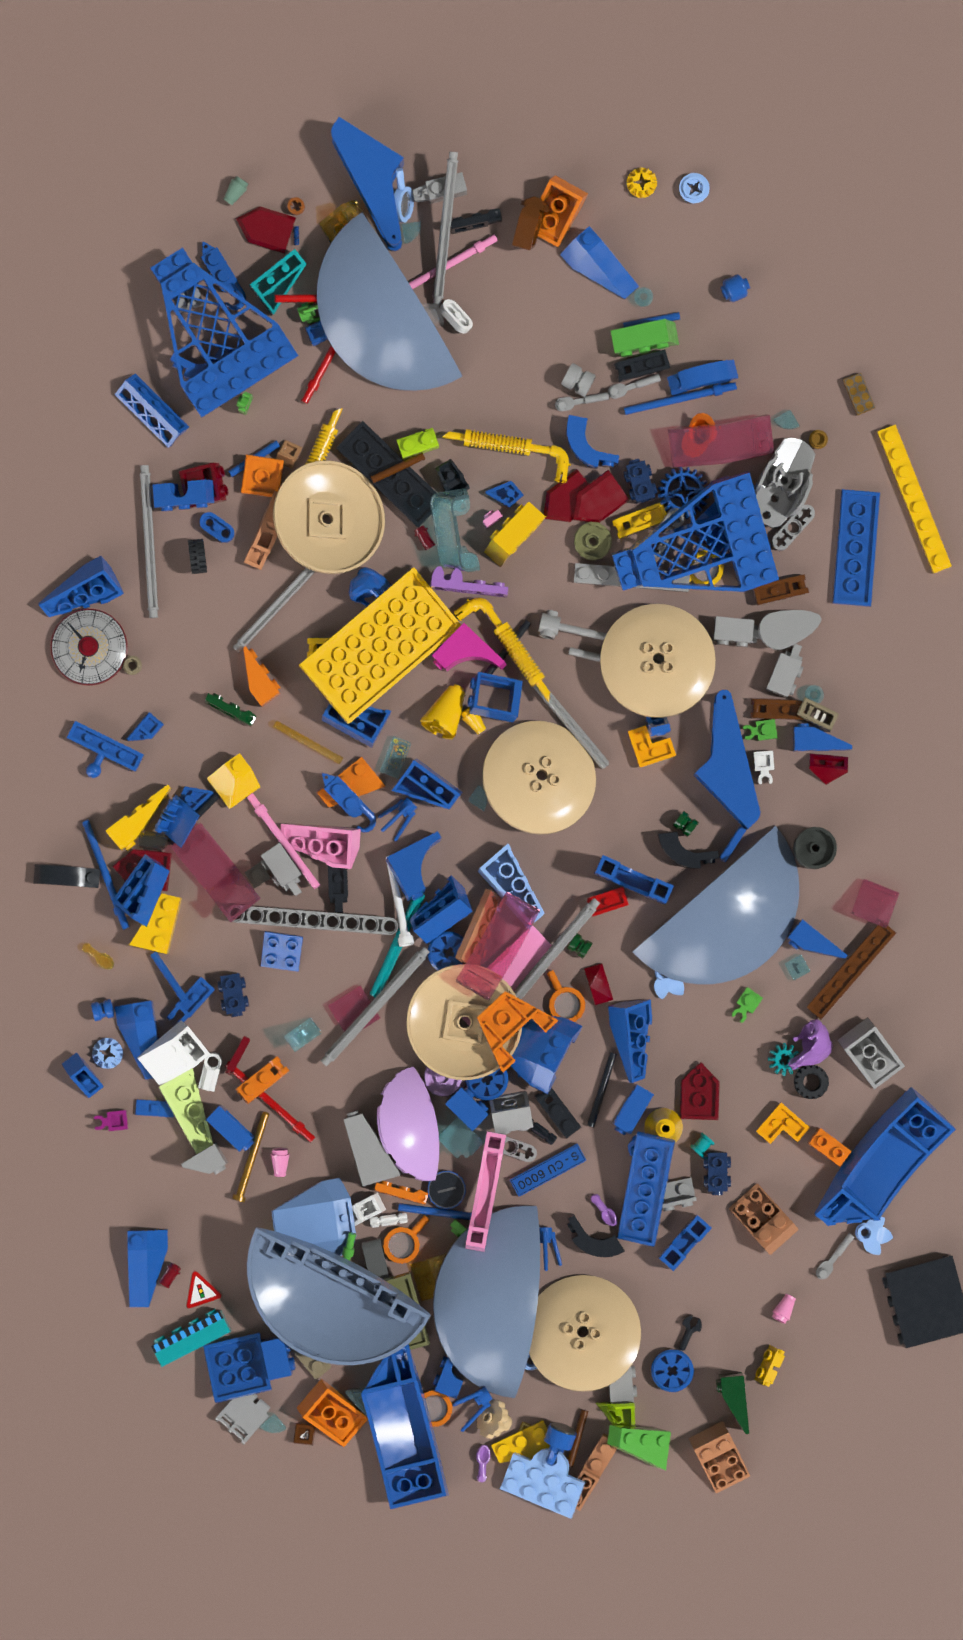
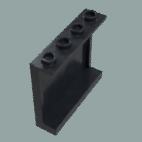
(926, 1301)

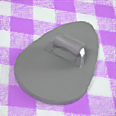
(787, 627)

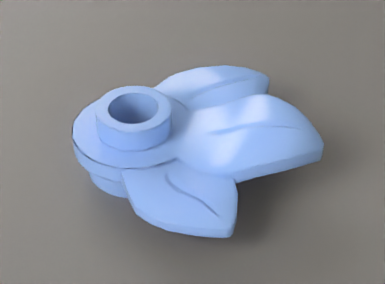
(665, 984)
(876, 1235)

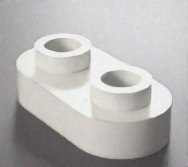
(456, 316)

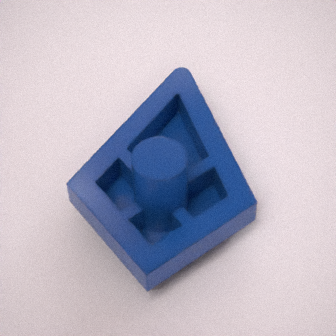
(506, 493)
(195, 797)

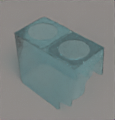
(460, 1139)

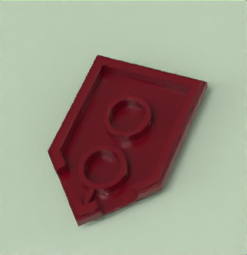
(267, 228)
(561, 498)
(599, 499)
(130, 861)
(699, 1095)

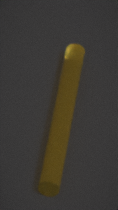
(308, 742)

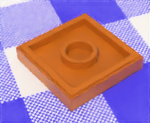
(261, 475)

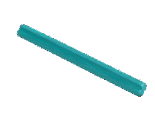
(394, 951)

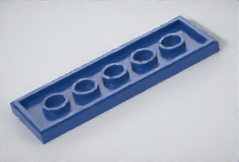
(856, 548)
(646, 1189)

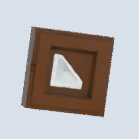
(304, 1434)

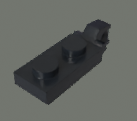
(476, 221)
(338, 887)

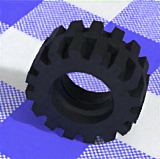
(197, 556)
(823, 1082)

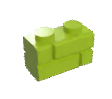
(417, 443)

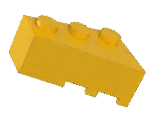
(514, 533)
(161, 926)

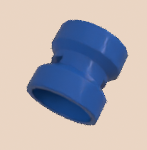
(97, 1009)

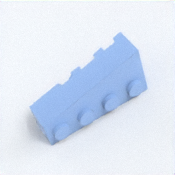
(505, 875)

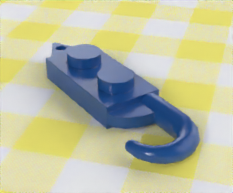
(221, 271)
(348, 800)

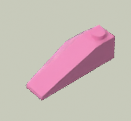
(325, 843)

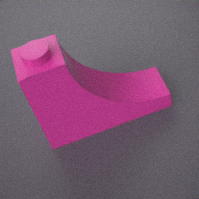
(465, 646)

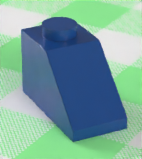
(82, 1075)

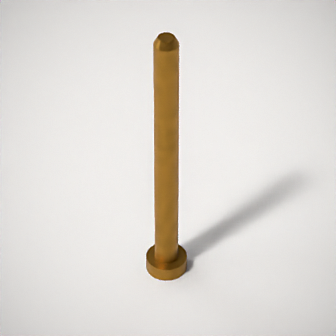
(251, 1158)

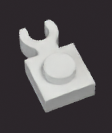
(764, 762)

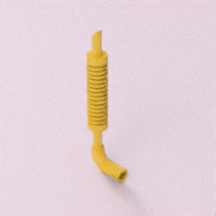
(325, 439)
(515, 445)
(510, 642)

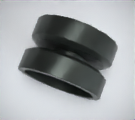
(803, 848)

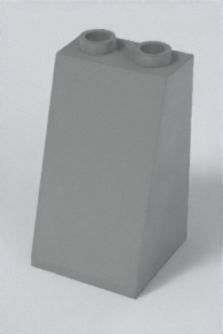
(370, 1156)

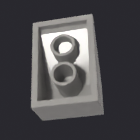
(871, 1053)

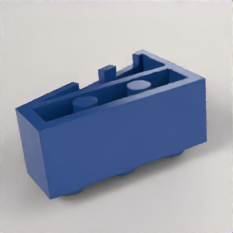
(363, 728)
(427, 785)
(142, 890)
(442, 911)

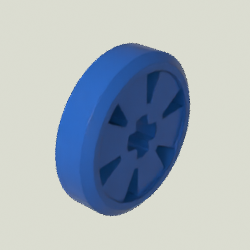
(437, 946)
(493, 1090)
(672, 1382)

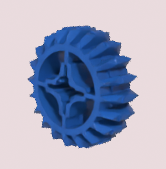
(674, 494)

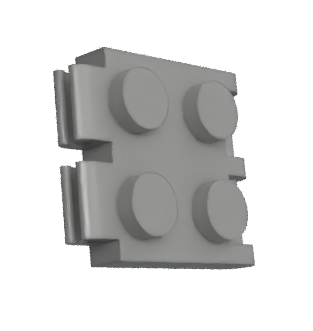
(244, 1415)

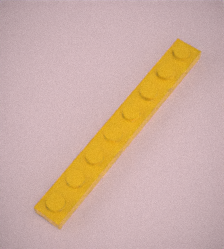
(914, 499)

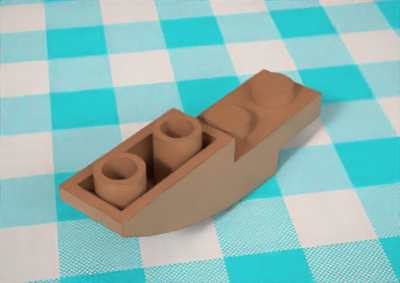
(264, 538)
(594, 1467)

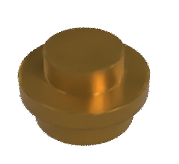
(818, 439)

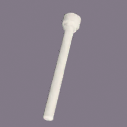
(405, 937)

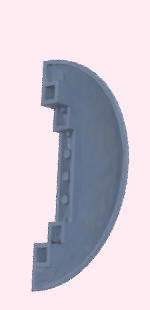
(376, 316)
(731, 922)
(490, 1301)
(327, 1302)

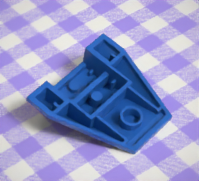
(542, 1053)

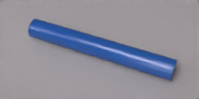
(672, 317)
(263, 452)
(169, 977)

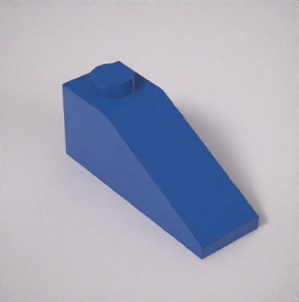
(813, 739)
(811, 940)

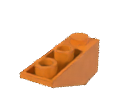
(259, 683)

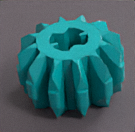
(777, 1057)

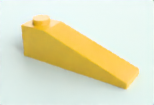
(128, 828)

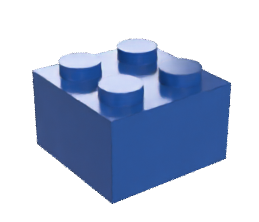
(467, 1108)
(277, 1358)

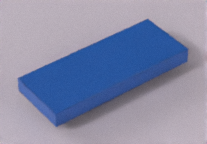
(153, 1108)

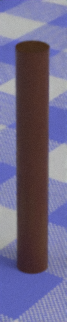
(398, 467)
(579, 1430)

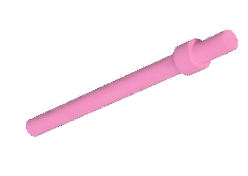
(478, 247)
(261, 811)

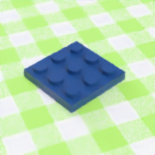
(237, 1368)

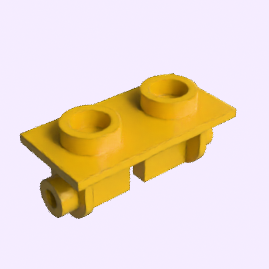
(772, 1357)

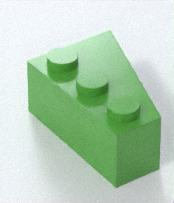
(644, 337)
(642, 1442)

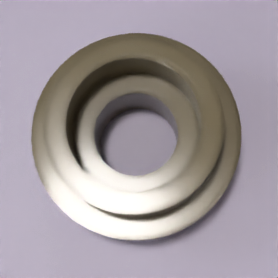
(128, 660)

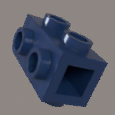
(638, 475)
(234, 999)
(717, 1177)

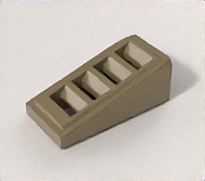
(831, 721)

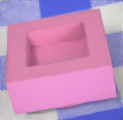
(491, 518)

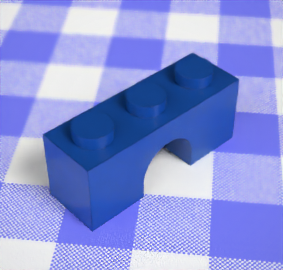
(198, 493)
(684, 1242)
(447, 1382)

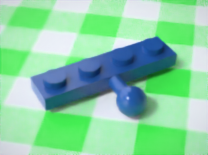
(104, 747)

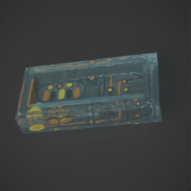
(395, 757)

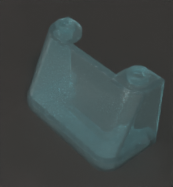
(444, 509)

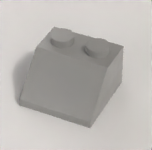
(511, 1113)
(207, 1161)

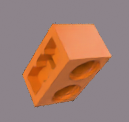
(829, 1147)

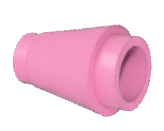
(280, 1161)
(784, 1309)

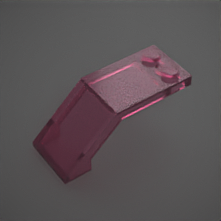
(721, 442)
(216, 873)
(498, 946)

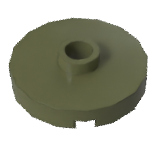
(596, 531)

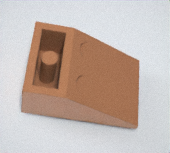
(763, 1219)
(719, 1457)

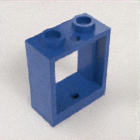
(513, 685)
(632, 1110)
(231, 1129)

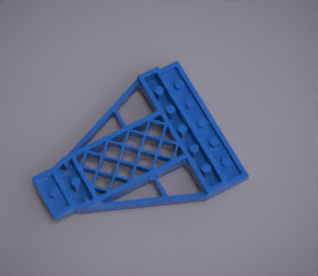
(242, 366)
(744, 537)

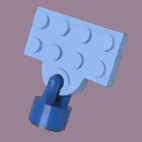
(545, 1476)

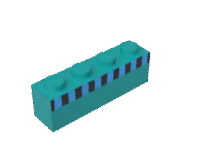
(191, 1338)

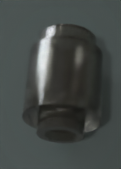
(153, 841)

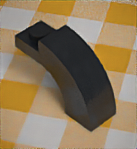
(677, 853)
(66, 876)
(596, 1247)

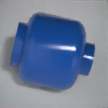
(735, 288)

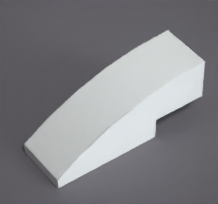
(367, 1208)

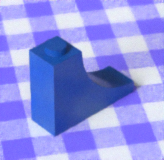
(407, 866)

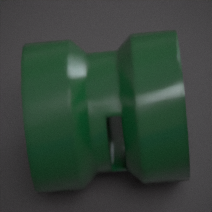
(682, 820)
(583, 948)

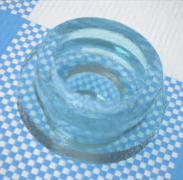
(643, 303)
(815, 688)

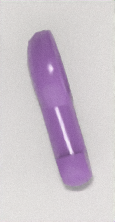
(607, 1214)
(483, 1458)

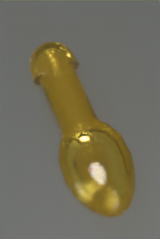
(102, 959)

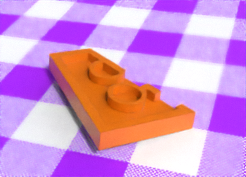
(358, 778)

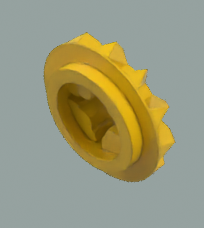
(635, 189)

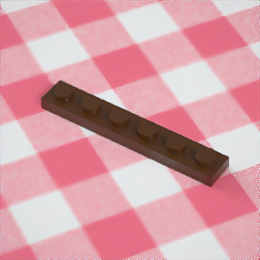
(850, 970)

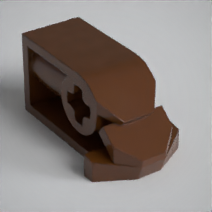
(529, 222)

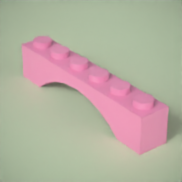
(485, 1191)

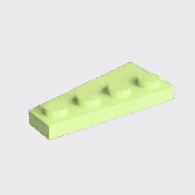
(185, 1103)

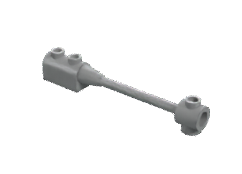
(551, 624)

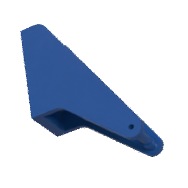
(373, 173)
(728, 770)

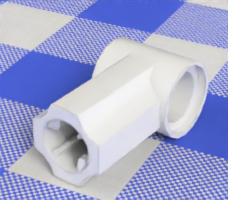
(210, 1074)

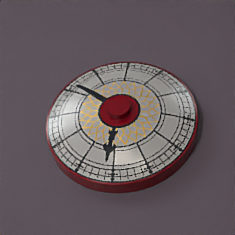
(89, 647)

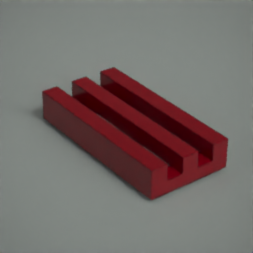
(237, 1056)

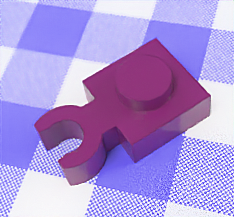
(115, 1121)

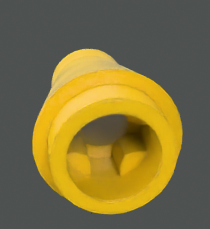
(473, 721)

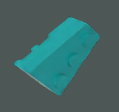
(278, 280)

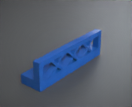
(153, 407)

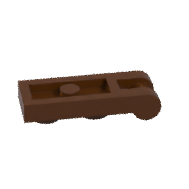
(780, 590)
(776, 709)

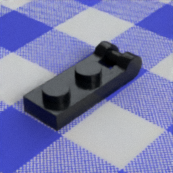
(642, 365)
(558, 1113)

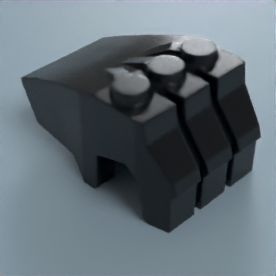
(451, 477)

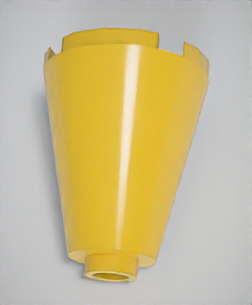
(445, 713)
(662, 1117)

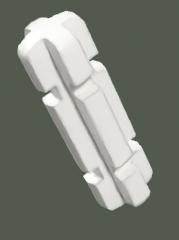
(387, 1220)

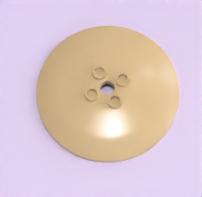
(350, 503)
(653, 687)
(533, 803)
(436, 1029)
(611, 1340)

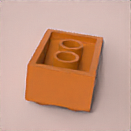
(564, 203)
(332, 1413)

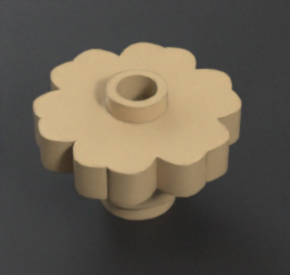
(494, 1420)

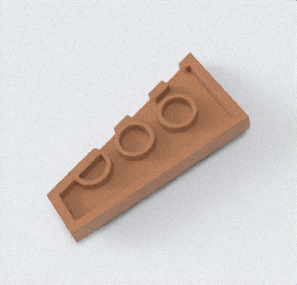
(478, 925)

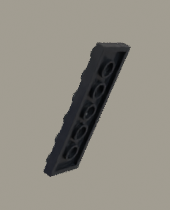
(403, 489)

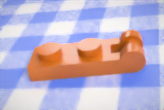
(261, 1080)

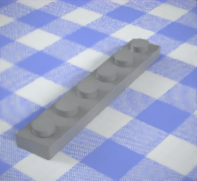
(608, 576)

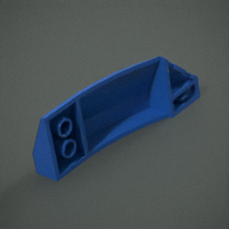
(884, 1161)
(403, 1432)

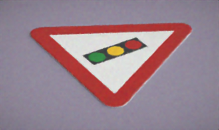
(201, 1291)

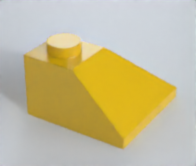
(234, 781)

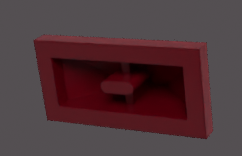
(828, 767)
(598, 984)

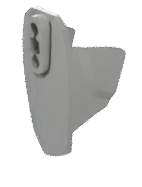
(788, 479)

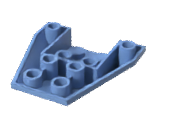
(318, 1216)

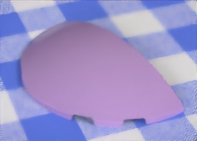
(409, 1125)

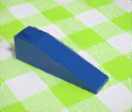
(145, 1261)

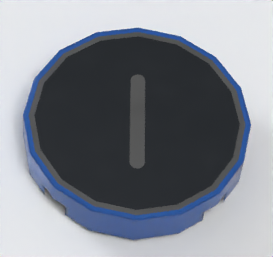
(446, 1190)

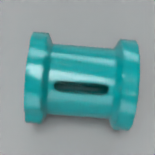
(702, 1144)

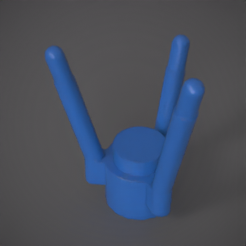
(406, 807)
(546, 1236)
(482, 1397)

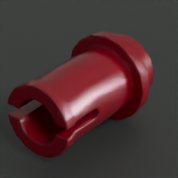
(424, 537)
(170, 1274)

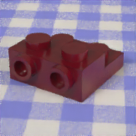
(209, 471)

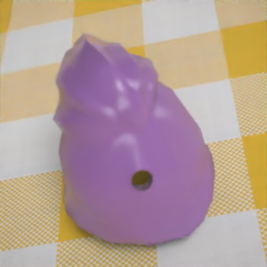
(815, 1044)

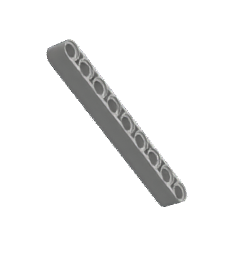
(322, 923)

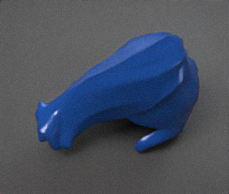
(367, 584)

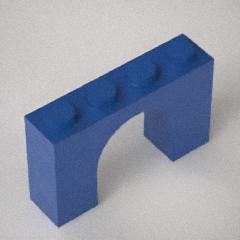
(633, 880)

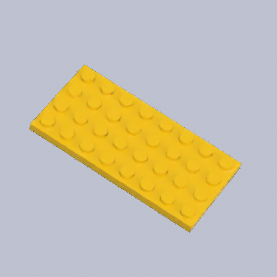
(380, 645)

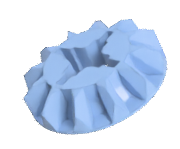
(692, 179)
(110, 1062)

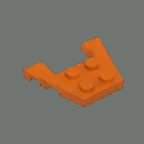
(506, 1018)

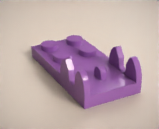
(455, 584)

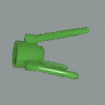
(307, 312)

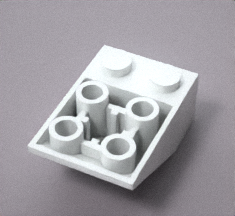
(173, 1054)

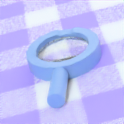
(403, 198)

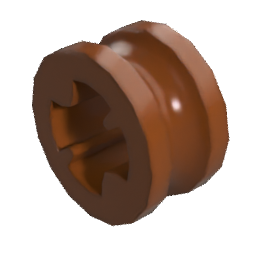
(293, 211)

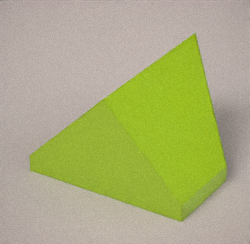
(619, 1413)

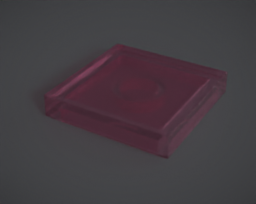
(875, 903)
(349, 1008)

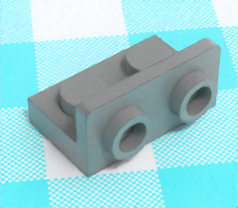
(679, 1193)

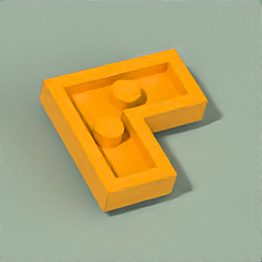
(648, 752)
(780, 1120)

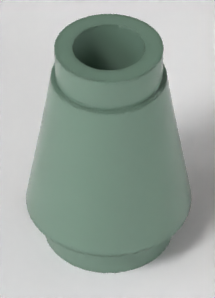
(235, 190)

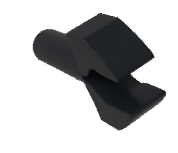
(689, 1331)

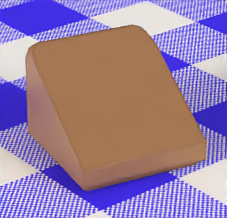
(289, 453)

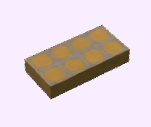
(859, 394)

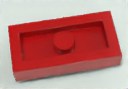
(610, 901)

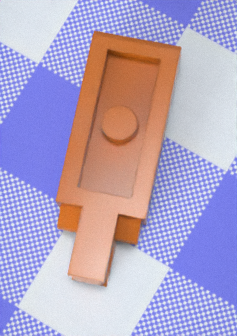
(403, 1192)

